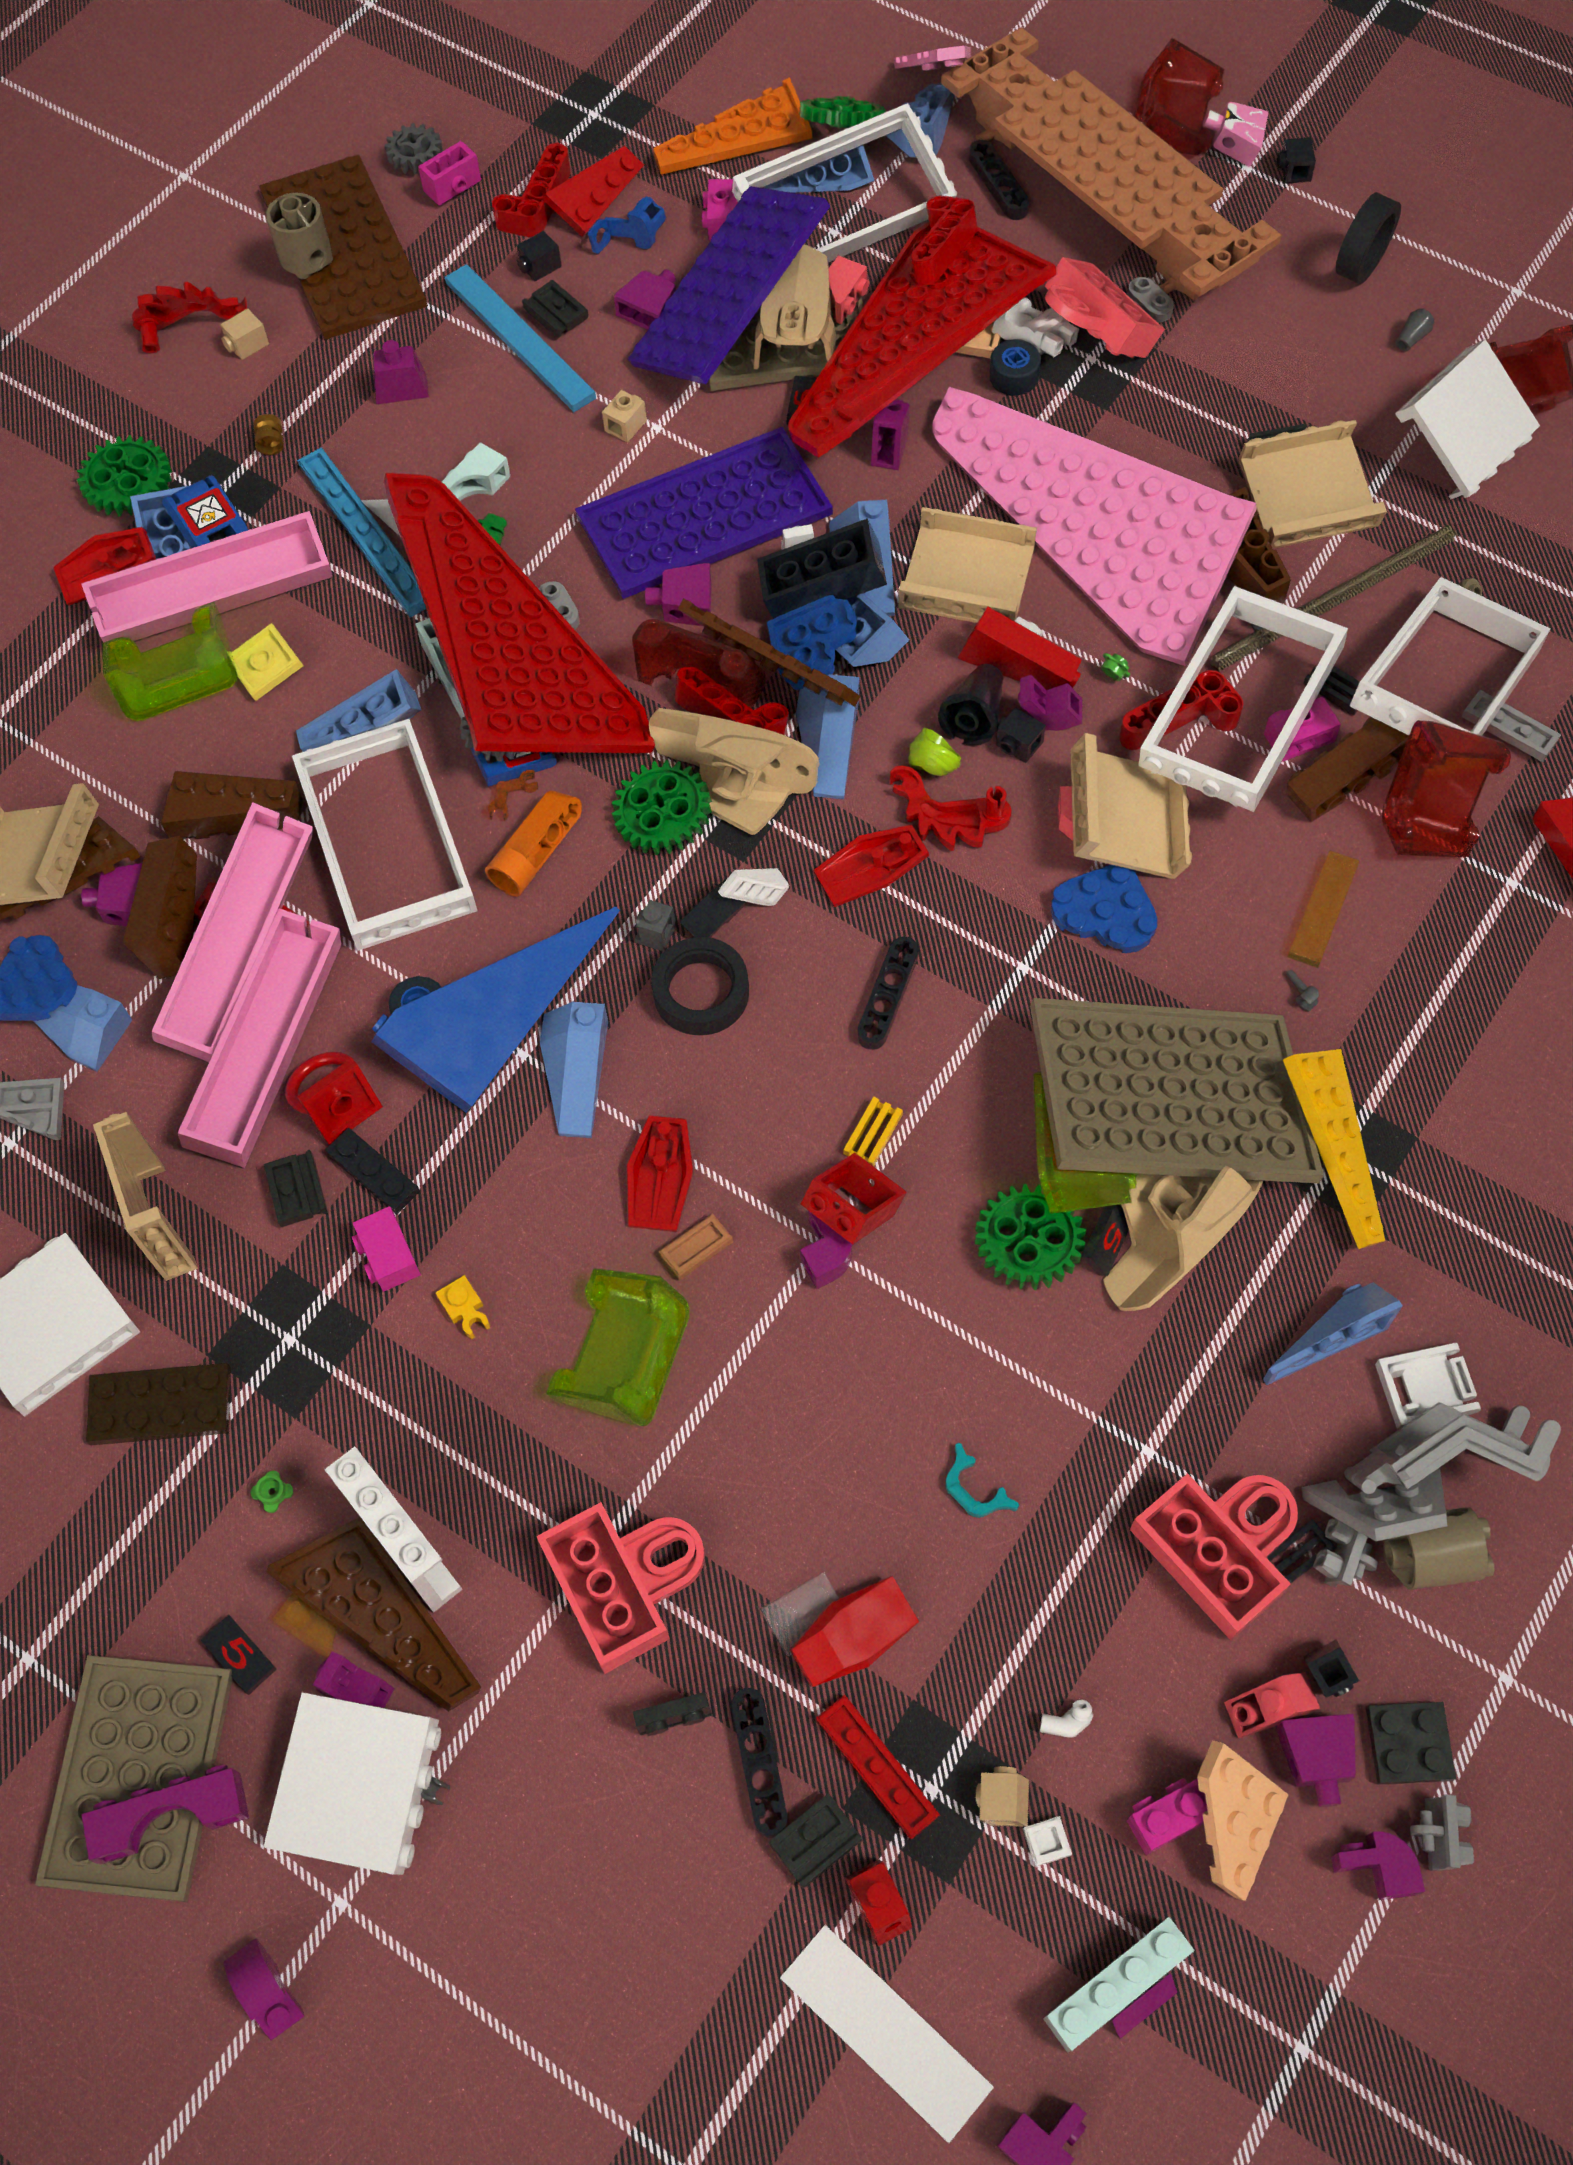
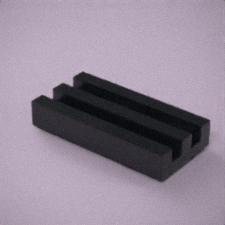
(1340, 683)
(1319, 1537)

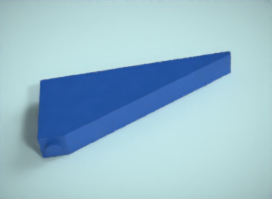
(473, 1025)

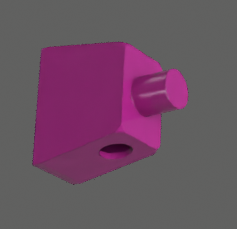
(644, 297)
(398, 374)
(888, 423)
(678, 583)
(114, 894)
(1320, 1753)

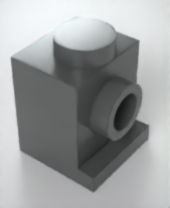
(655, 925)

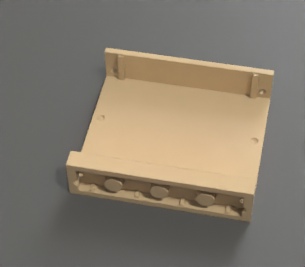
(1309, 484)
(967, 565)
(1127, 813)
(43, 847)
(128, 1162)

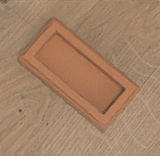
(695, 1247)

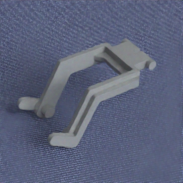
(1445, 1433)

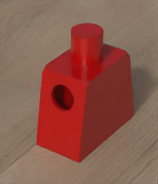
(879, 1901)

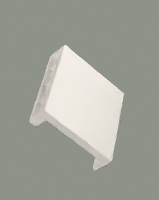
(1471, 417)
(55, 1324)
(393, 1528)
(353, 1784)

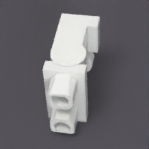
(1042, 329)

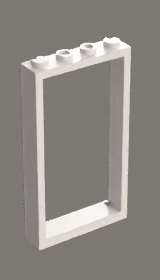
(843, 141)
(1471, 611)
(1276, 618)
(404, 919)

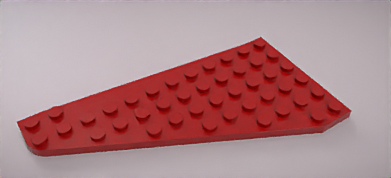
(910, 332)
(509, 651)

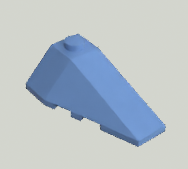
(933, 109)
(835, 174)
(878, 517)
(160, 527)
(876, 635)
(373, 707)
(830, 734)
(573, 1059)

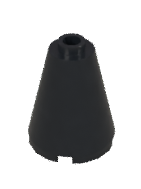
(973, 706)

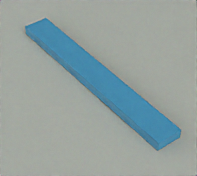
(520, 338)
(363, 530)

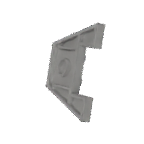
(1387, 1511)

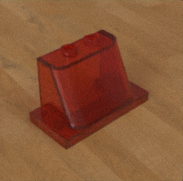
(1540, 368)

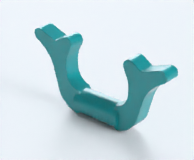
(974, 1507)

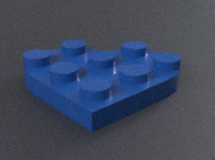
(814, 633)
(1107, 906)
(34, 980)

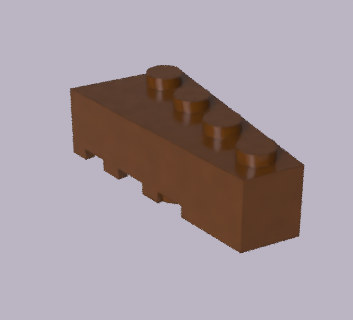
(1256, 564)
(1346, 768)
(219, 803)
(163, 906)

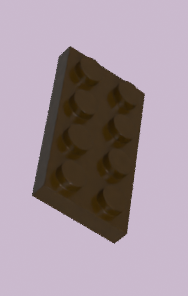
(158, 1404)

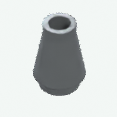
(1416, 327)

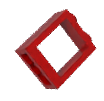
(854, 1176)

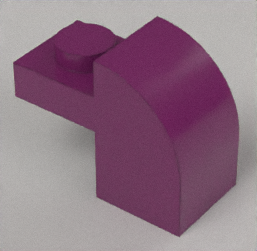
(1055, 708)
(828, 1256)
(345, 1681)
(1392, 1863)
(260, 1989)
(1030, 2145)

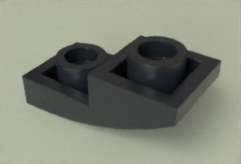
(711, 913)

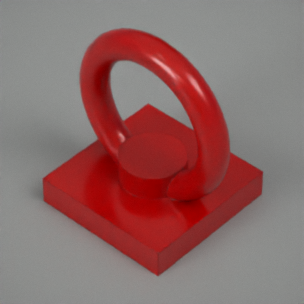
(336, 1100)

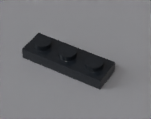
(372, 1170)

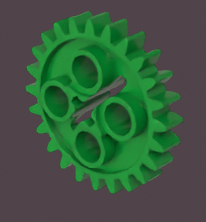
(839, 111)
(122, 472)
(662, 807)
(1049, 1259)

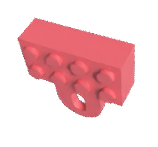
(1097, 304)
(1216, 1549)
(616, 1583)

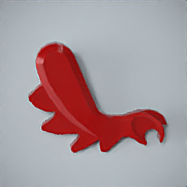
(172, 304)
(962, 818)

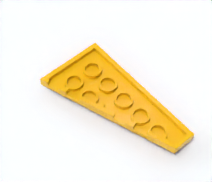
(1331, 1115)

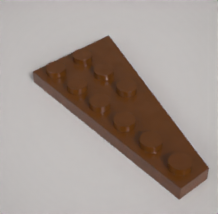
(771, 658)
(99, 854)
(367, 1597)

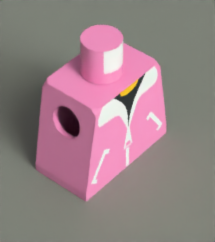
(1238, 131)

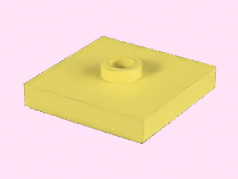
(265, 661)

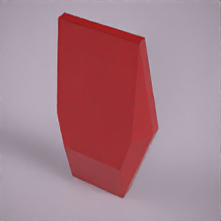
(101, 557)
(870, 863)
(659, 1174)
(853, 1632)

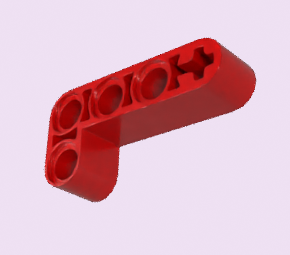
(530, 213)
(951, 228)
(704, 696)
(1208, 696)

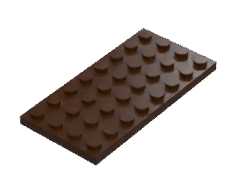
(369, 268)

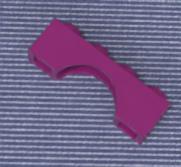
(117, 1828)

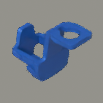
(641, 226)

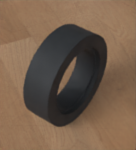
(1368, 238)
(696, 951)

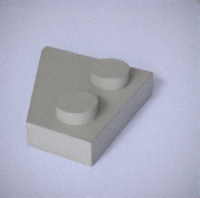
(34, 1105)

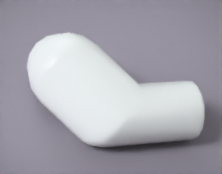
(1071, 1723)

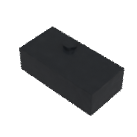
(830, 564)

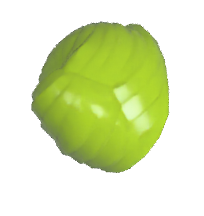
(933, 754)

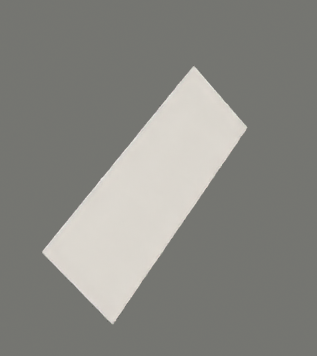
(887, 2033)

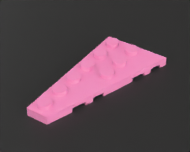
(931, 59)

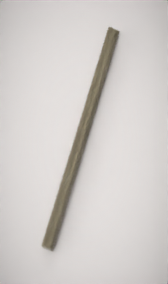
(1340, 593)

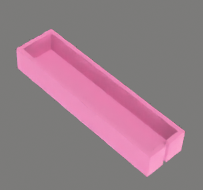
(224, 571)
(232, 931)
(260, 1039)

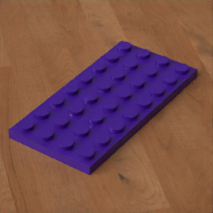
(728, 283)
(703, 511)

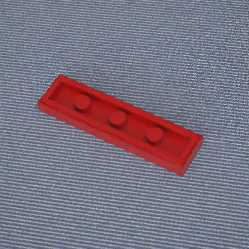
(877, 1767)

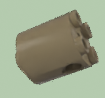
(299, 234)
(1442, 1554)

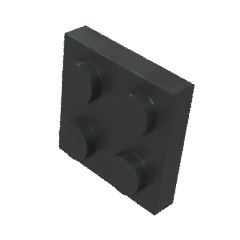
(1410, 1743)

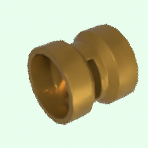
(268, 434)

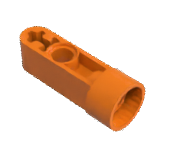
(533, 842)

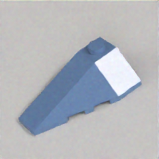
(87, 1027)
(1351, 1320)

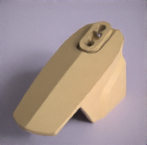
(798, 306)
(743, 765)
(1172, 1230)

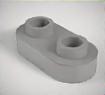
(1151, 298)
(561, 601)

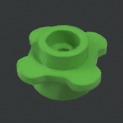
(1115, 666)
(265, 1484)

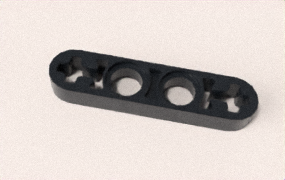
(1002, 178)
(891, 993)
(756, 1762)

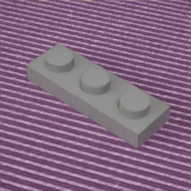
(1514, 727)

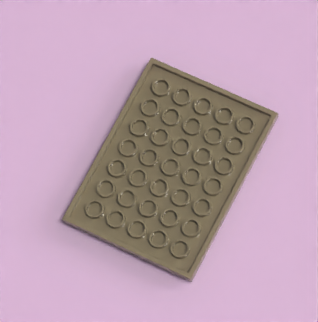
(1171, 1091)

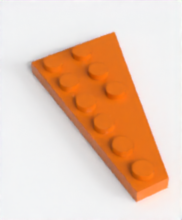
(738, 131)

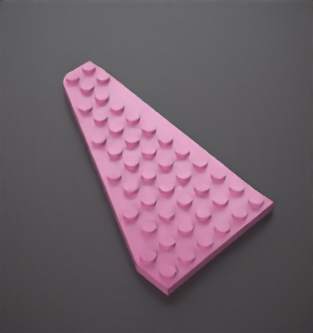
(1119, 528)

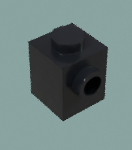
(1297, 160)
(538, 256)
(1019, 734)
(1331, 1669)

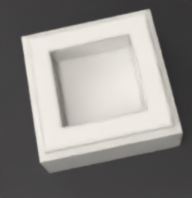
(1047, 1841)

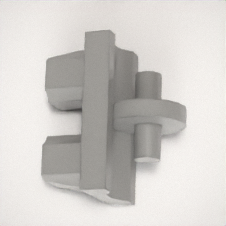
(1349, 1558)
(1441, 1835)

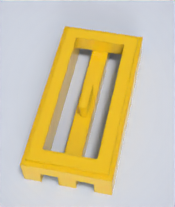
(885, 1109)

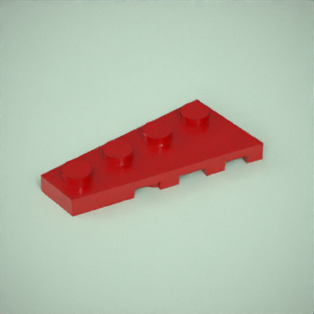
(592, 191)

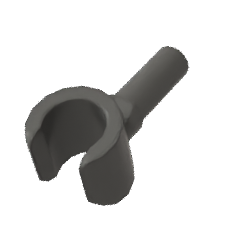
(1308, 998)
(430, 1793)

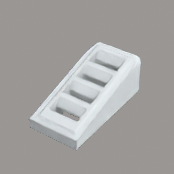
(758, 886)

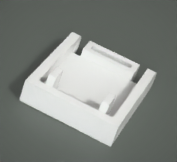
(1427, 1380)

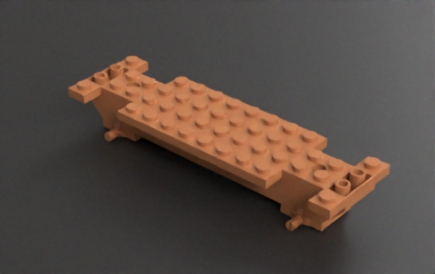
(1110, 164)

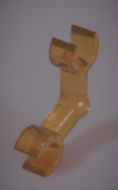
(505, 787)

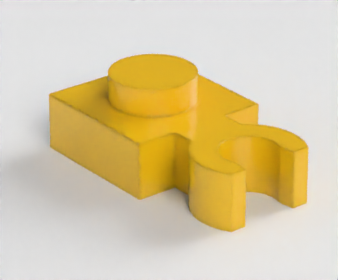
(461, 1303)

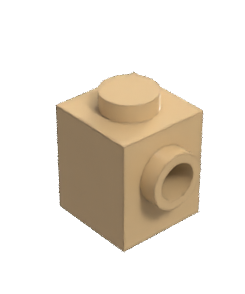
(244, 334)
(624, 416)
(1003, 1797)

